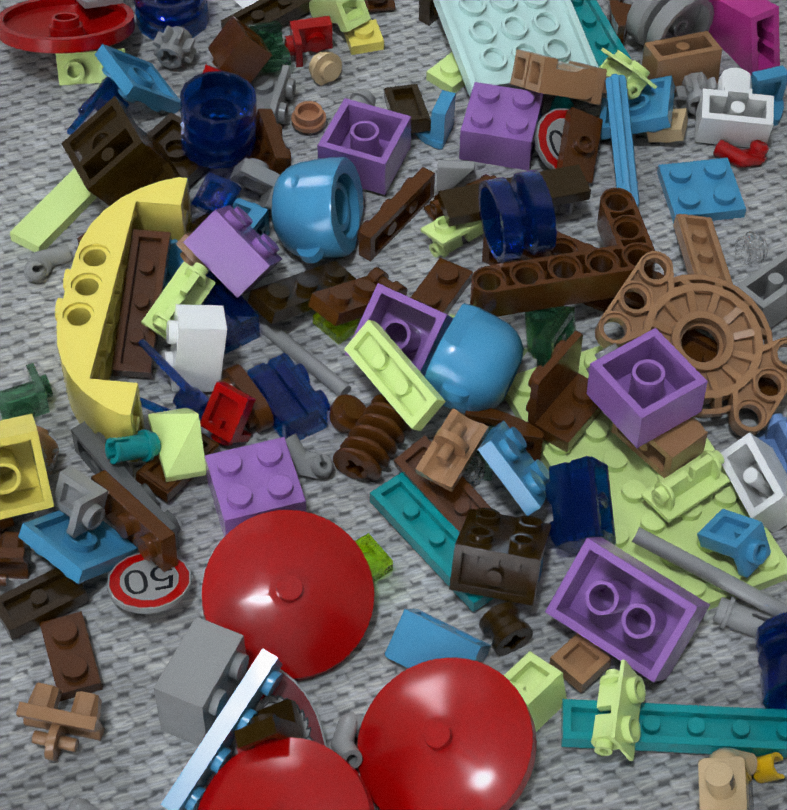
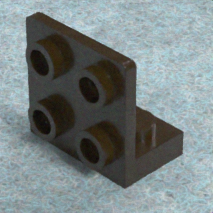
(499, 556)

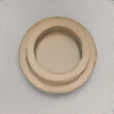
(325, 67)

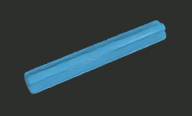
(622, 135)

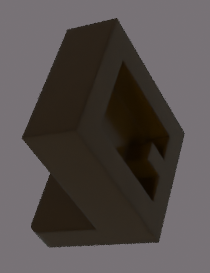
(272, 722)

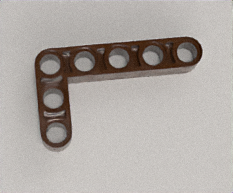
(574, 275)

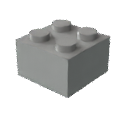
(200, 680)

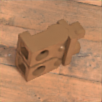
(558, 78)

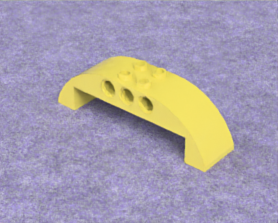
(93, 299)

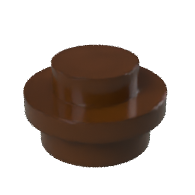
(345, 412)

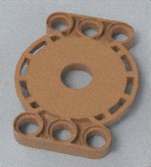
(723, 312)

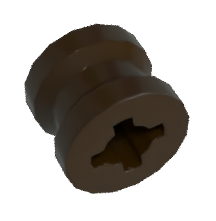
(505, 628)

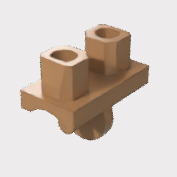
(451, 450)
(44, 714)

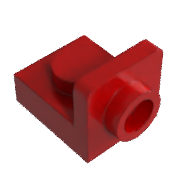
(309, 36)
(227, 414)

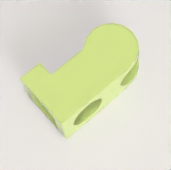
(346, 13)

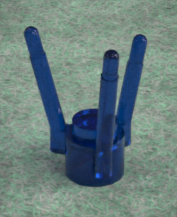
(106, 91)
(186, 397)

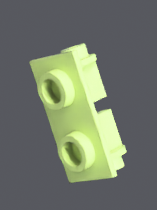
(80, 68)
(632, 70)
(447, 238)
(186, 287)
(687, 485)
(622, 695)

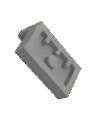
(274, 92)

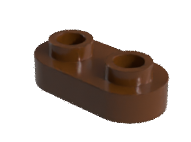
(261, 414)

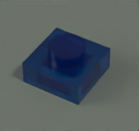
(215, 193)

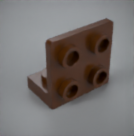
(559, 396)

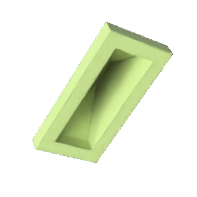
(180, 443)

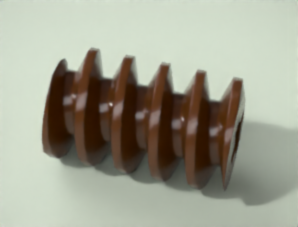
(372, 441)

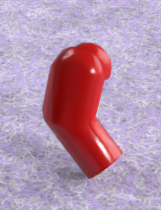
(742, 157)

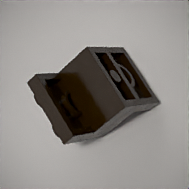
(116, 154)

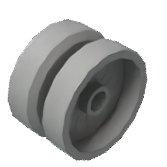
(667, 19)

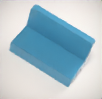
(426, 638)

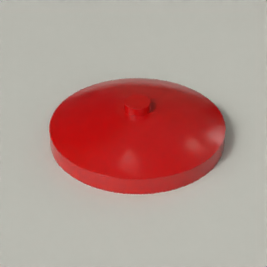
(64, 26)
(291, 589)
(447, 739)
(287, 777)

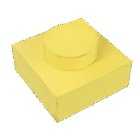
(365, 38)

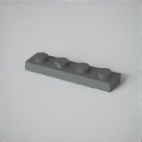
(92, 451)

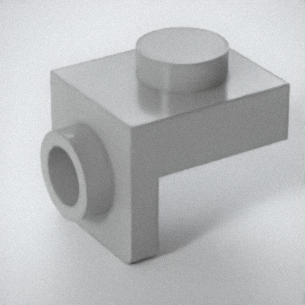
(257, 177)
(80, 500)

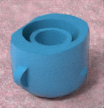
(318, 208)
(475, 360)

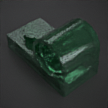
(546, 329)

